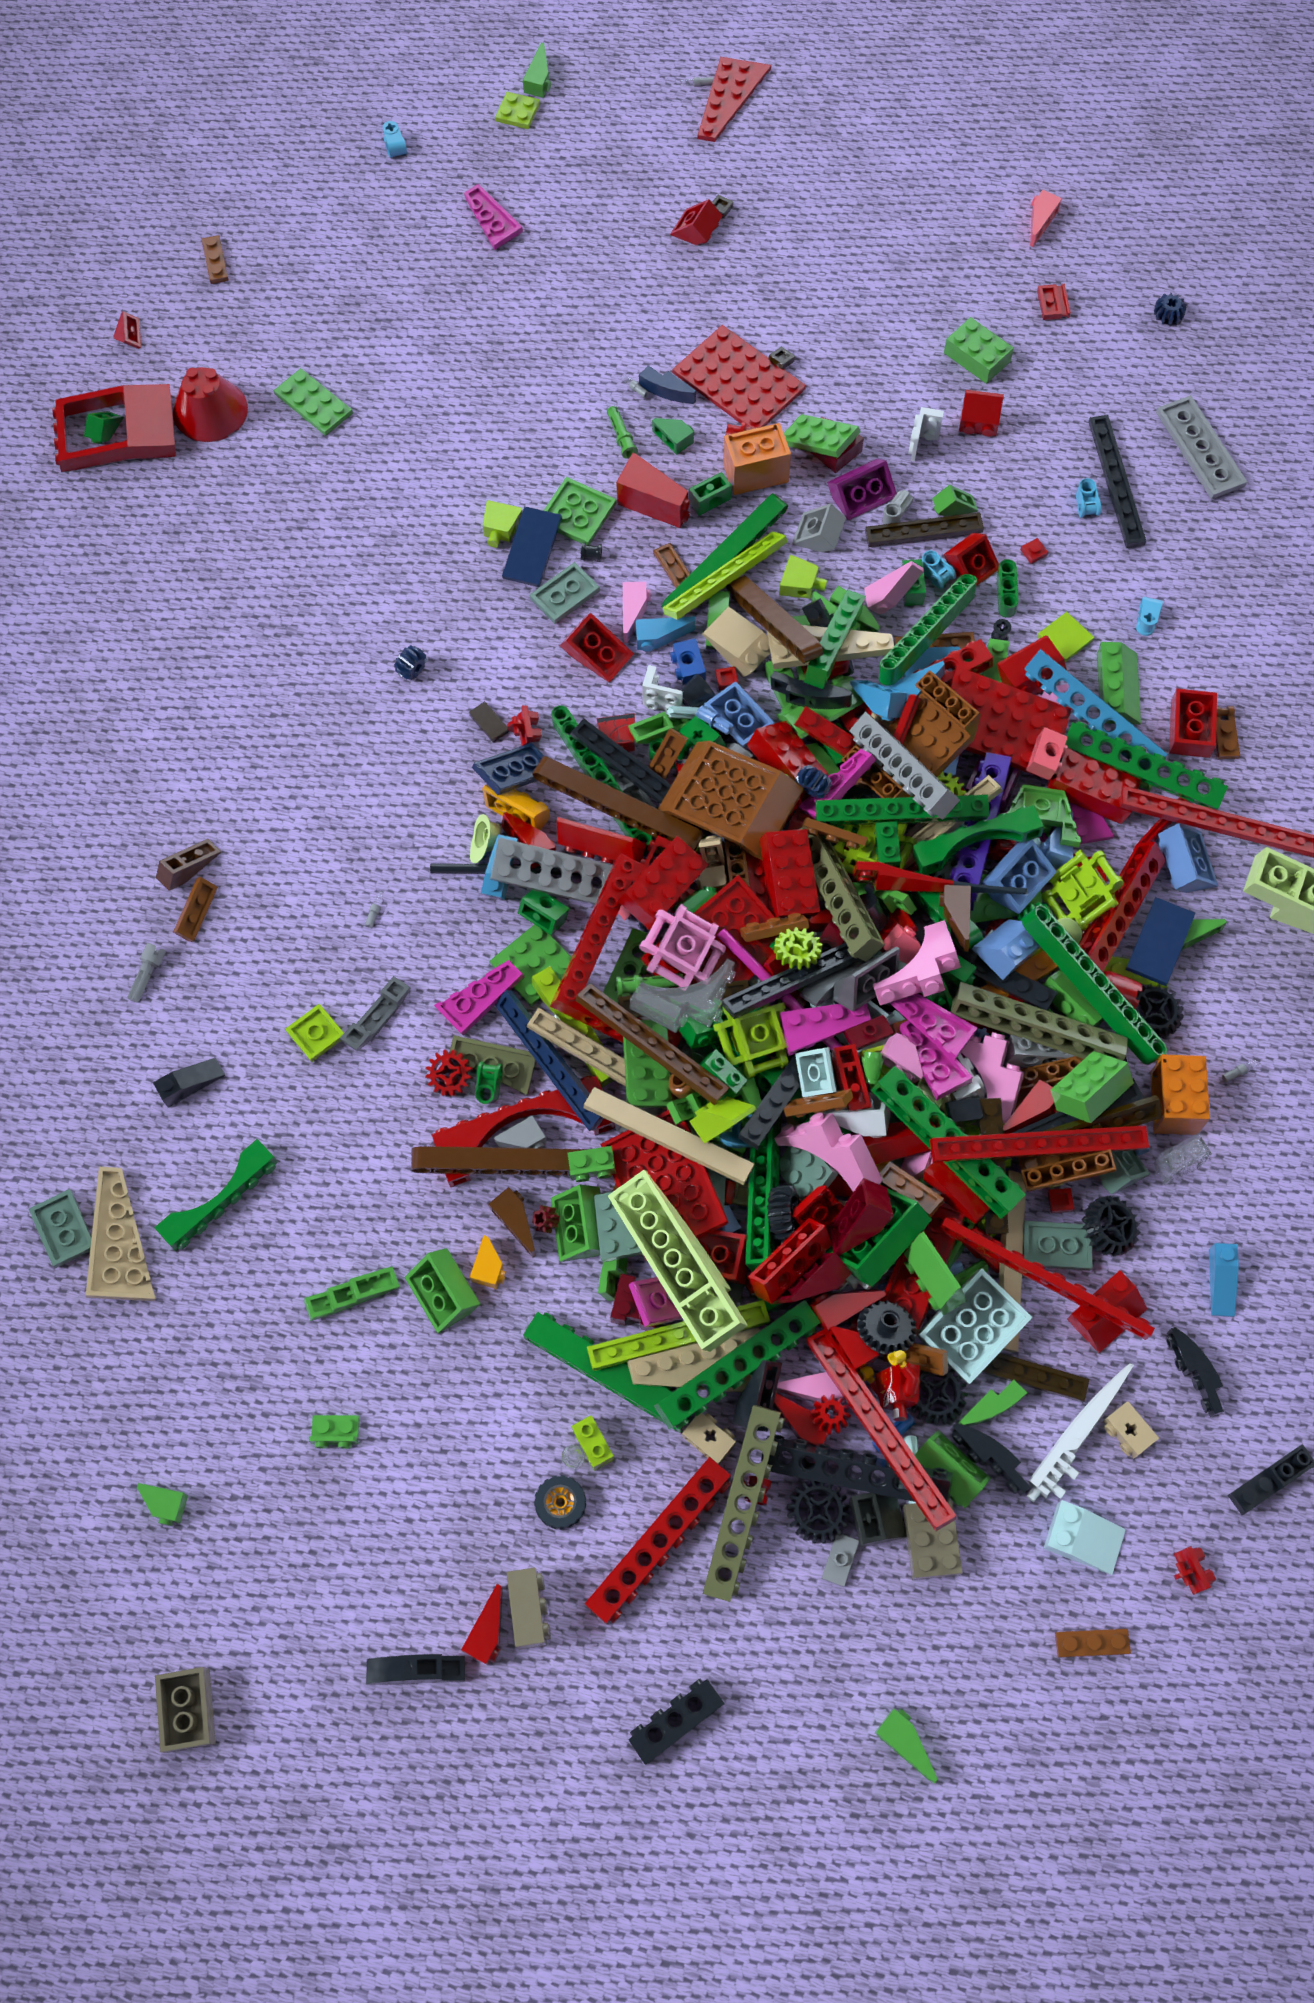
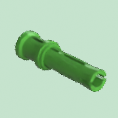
(624, 438)
(629, 985)

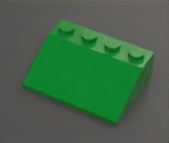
(875, 1255)

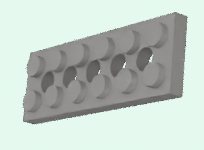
(1197, 457)
(547, 860)

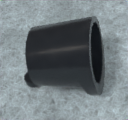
(696, 692)
(878, 915)

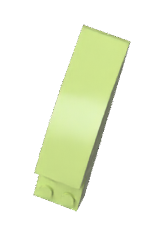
(1284, 885)
(678, 1261)

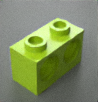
(592, 1443)

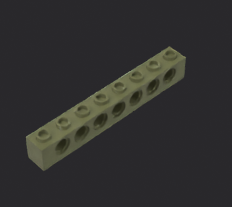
(843, 900)
(1035, 1023)
(715, 1585)

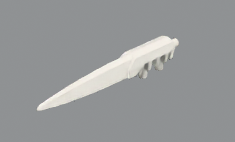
(1062, 1454)

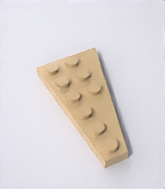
(856, 645)
(116, 1253)
(682, 1364)

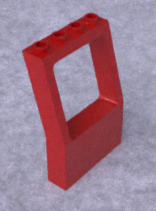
(147, 425)

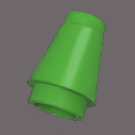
(872, 1066)

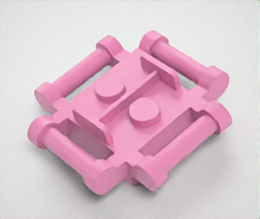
(683, 946)

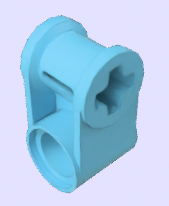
(393, 139)
(1088, 501)
(939, 571)
(1148, 615)

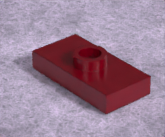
(869, 1032)

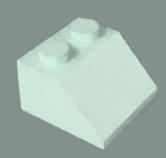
(816, 1072)

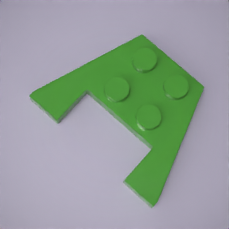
(1052, 809)

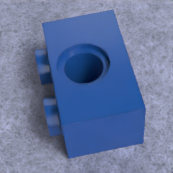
(687, 652)

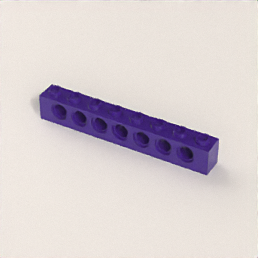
(995, 766)

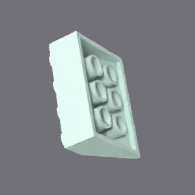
(977, 1328)

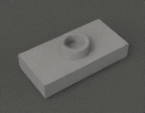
(840, 1560)

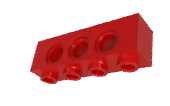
(790, 1260)

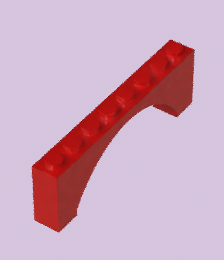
(479, 1130)

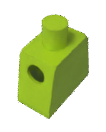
(500, 522)
(801, 579)

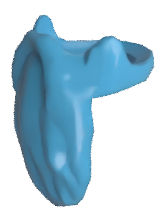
(731, 1138)

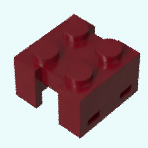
(624, 1304)

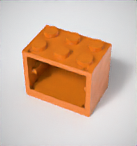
(756, 458)
(1182, 1094)

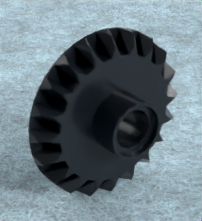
(883, 1337)

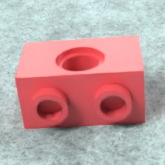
(1040, 762)

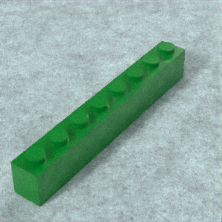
(572, 1351)

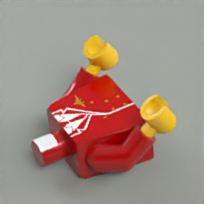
(895, 1386)

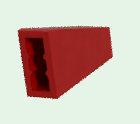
(896, 1144)

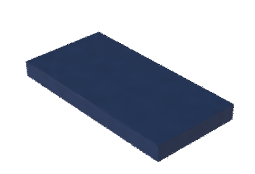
(532, 546)
(509, 769)
(1160, 941)

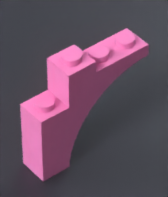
(923, 972)
(998, 1080)
(843, 1152)

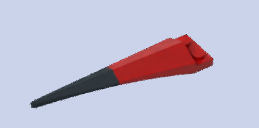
(894, 878)

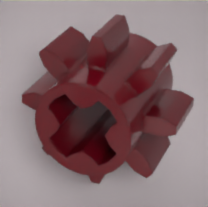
(546, 1219)

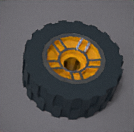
(561, 1488)

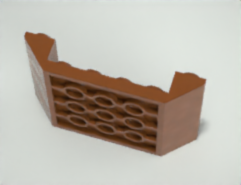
(936, 737)
(731, 795)
(1063, 1168)

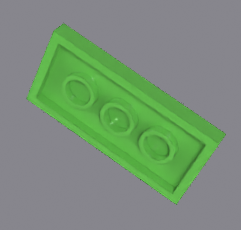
(313, 401)
(820, 435)
(645, 1078)

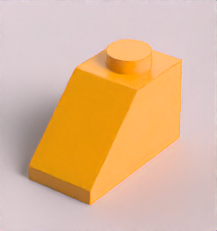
(487, 1266)

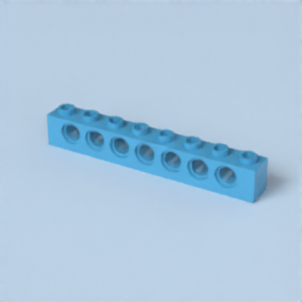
(1042, 660)

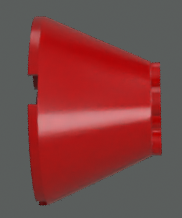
(208, 406)

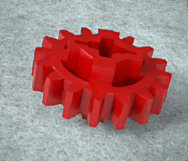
(447, 1063)

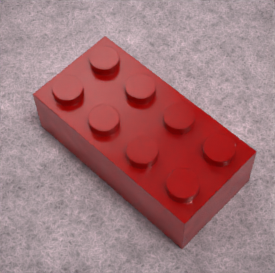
(783, 750)
(1093, 785)
(789, 873)
(663, 882)

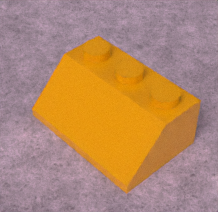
(517, 804)

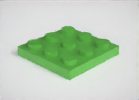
(581, 510)
(530, 955)

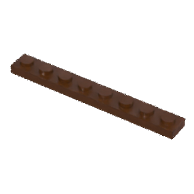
(652, 1044)

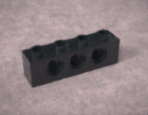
(710, 1703)

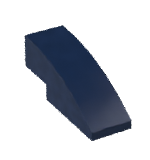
(666, 386)

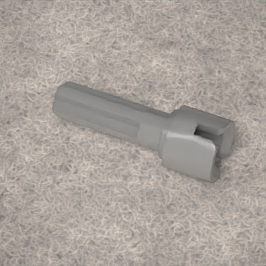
(150, 959)

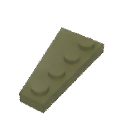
(517, 1063)

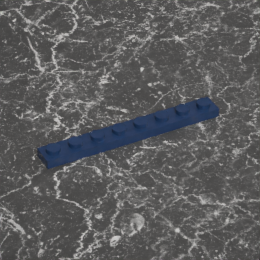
(548, 1059)

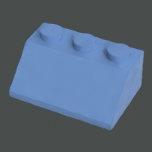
(739, 710)
(1187, 859)
(1021, 868)
(1006, 948)

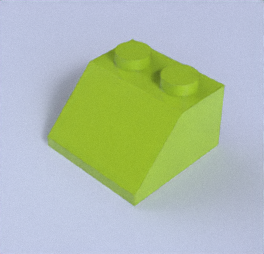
(717, 1118)

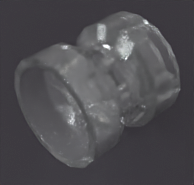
(573, 1457)

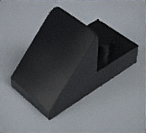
(965, 1112)

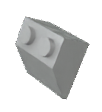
(820, 529)

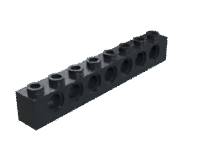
(844, 1475)

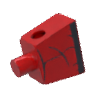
(617, 729)

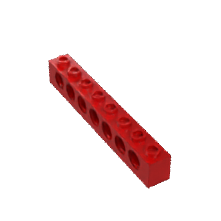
(974, 650)
(1109, 928)
(710, 1472)

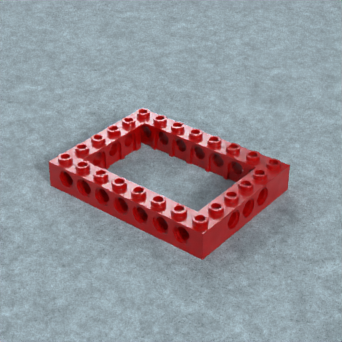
(621, 877)

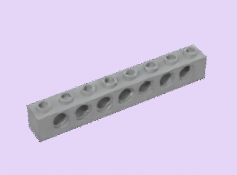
(904, 766)

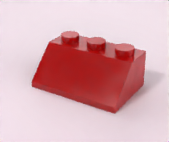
(1013, 671)
(1098, 1330)

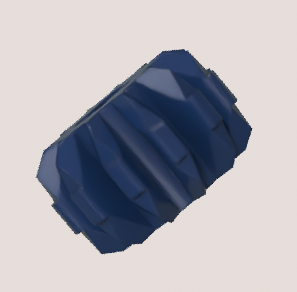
(1170, 309)
(410, 662)
(814, 781)

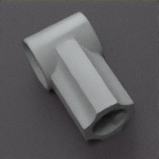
(898, 506)

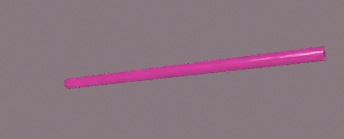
(763, 974)

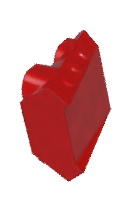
(819, 1206)

